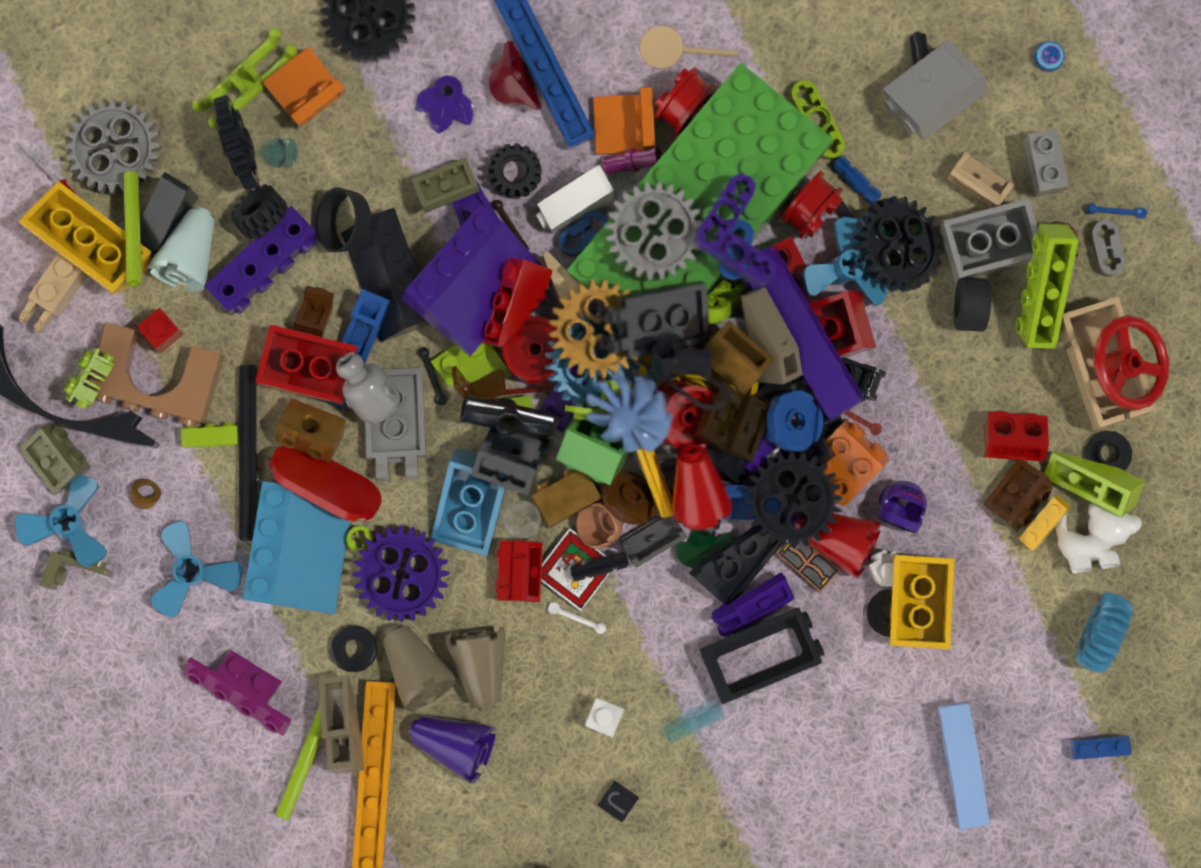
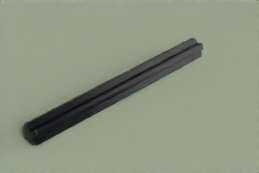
(247, 451)

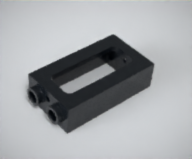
(810, 656)

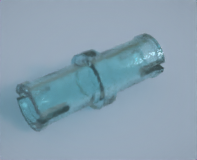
(694, 722)

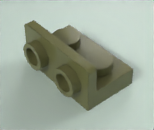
(445, 184)
(54, 457)

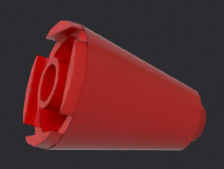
(698, 490)
(848, 543)

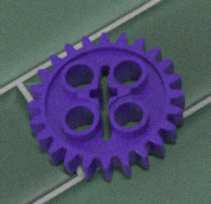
(427, 580)

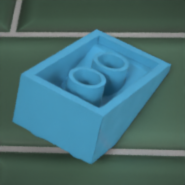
(467, 507)

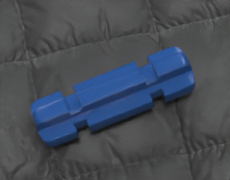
(857, 180)

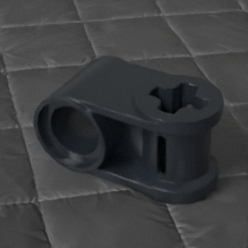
(861, 374)

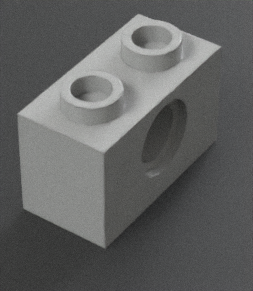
(1045, 163)

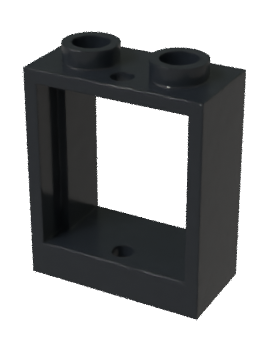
(498, 457)

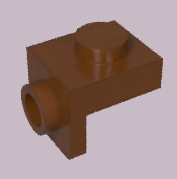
(315, 311)

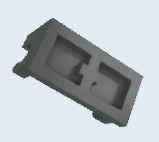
(652, 539)

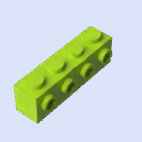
(1047, 285)

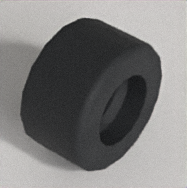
(972, 304)

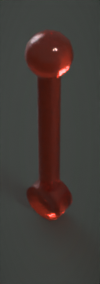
(546, 389)
(874, 428)

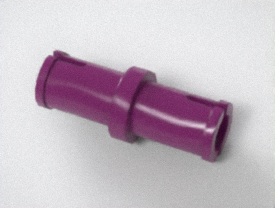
(632, 160)

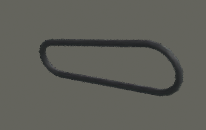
(689, 397)

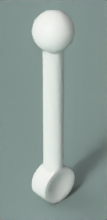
(554, 608)

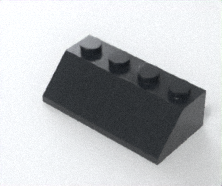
(387, 269)

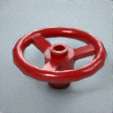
(1119, 365)

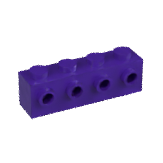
(261, 261)

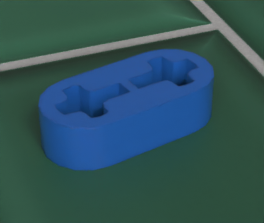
(579, 228)

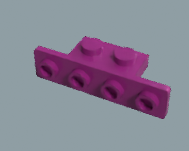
(242, 686)

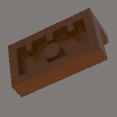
(1019, 494)

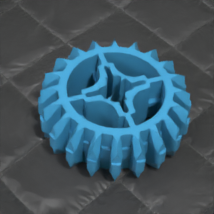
(1104, 632)

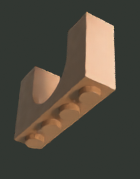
(187, 401)

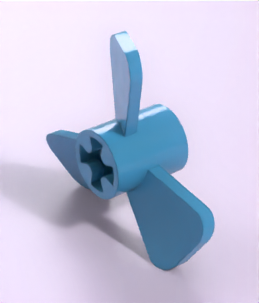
(820, 276)
(34, 528)
(171, 596)

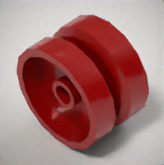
(517, 352)
(685, 414)

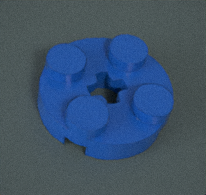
(780, 426)

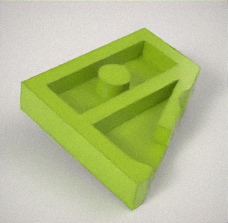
(478, 365)

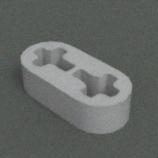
(1100, 249)

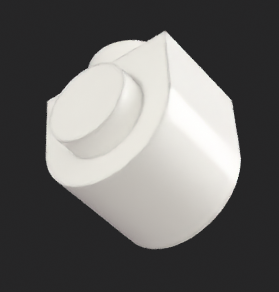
(882, 568)

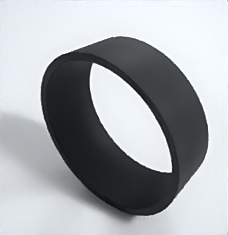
(327, 215)

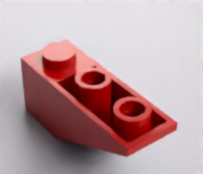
(519, 294)

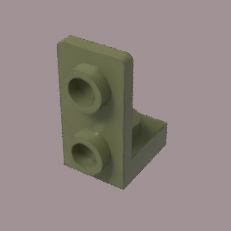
(56, 574)

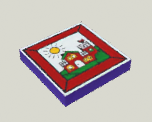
(557, 572)

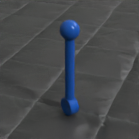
(1139, 213)

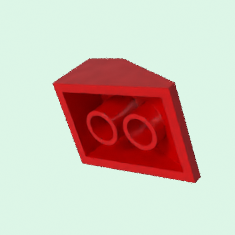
(845, 322)
(302, 364)

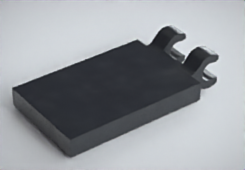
(657, 315)

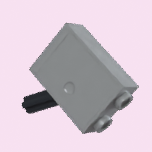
(934, 87)

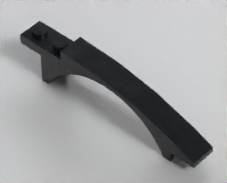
(119, 428)

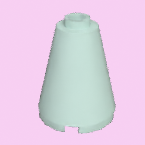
(186, 252)

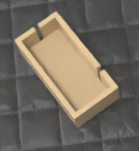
(1082, 330)

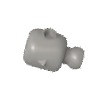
(367, 389)

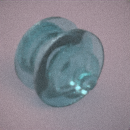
(282, 152)

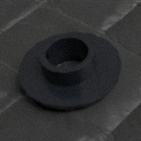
(1112, 438)
(874, 612)
(339, 643)

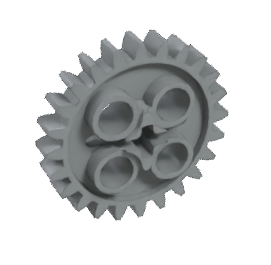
(107, 121)
(632, 215)

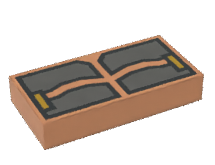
(809, 564)

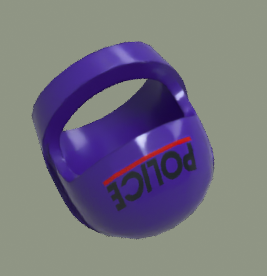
(894, 513)

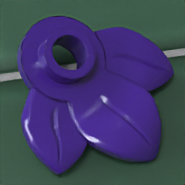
(444, 108)

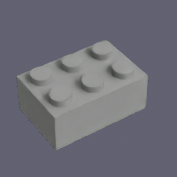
(989, 240)

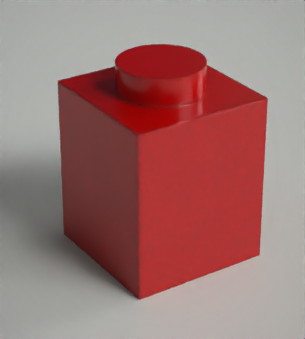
(160, 330)

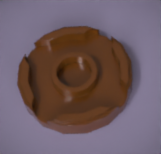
(629, 498)

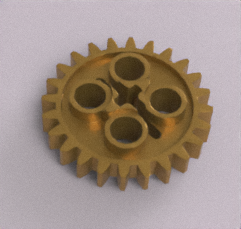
(581, 351)

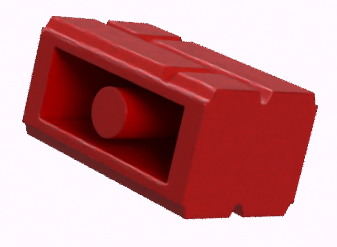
(519, 571)

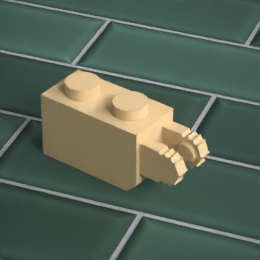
(53, 291)

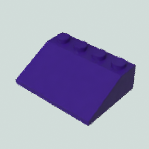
(463, 278)

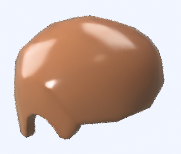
(598, 526)

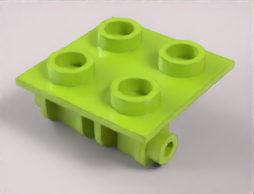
(74, 385)

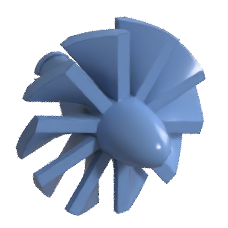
(634, 416)

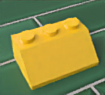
(922, 602)

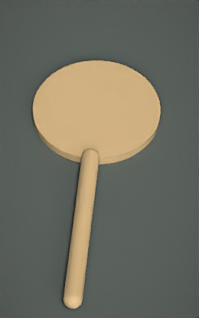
(663, 48)

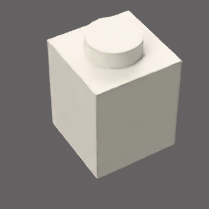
(604, 717)

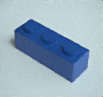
(1101, 747)

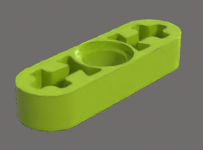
(814, 97)
(725, 299)

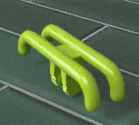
(246, 78)

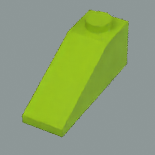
(1095, 482)

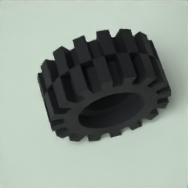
(514, 153)
(259, 212)

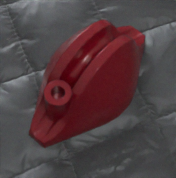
(511, 80)

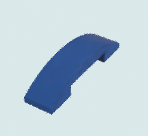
(365, 325)

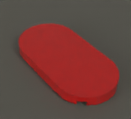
(326, 484)

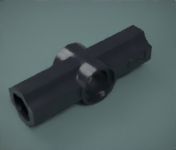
(490, 414)

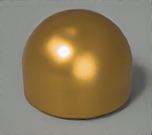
(144, 502)

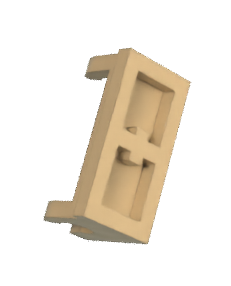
(980, 181)

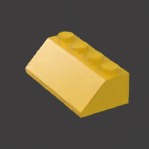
(82, 236)

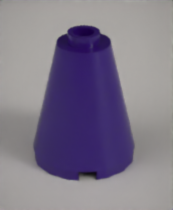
(454, 744)

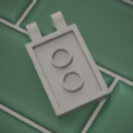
(403, 434)

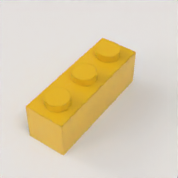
(1045, 522)

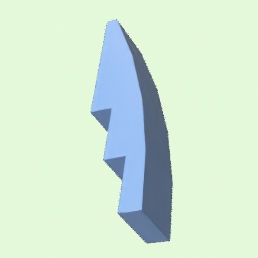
(963, 765)

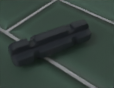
(599, 566)

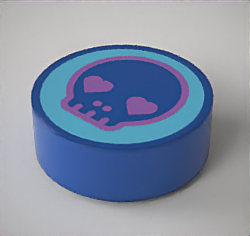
(1049, 56)

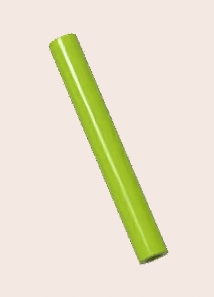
(132, 228)
(301, 769)

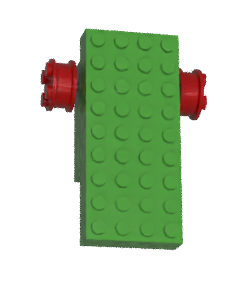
(722, 134)

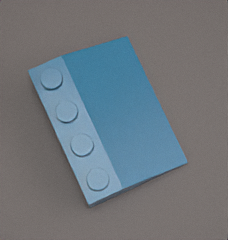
(295, 552)

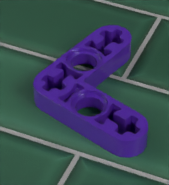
(724, 238)

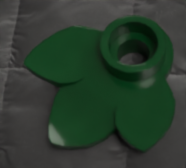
(700, 547)

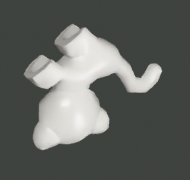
(1105, 532)

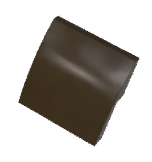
(736, 426)

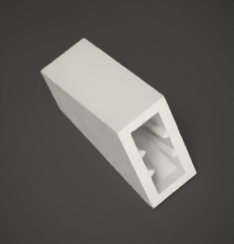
(575, 200)

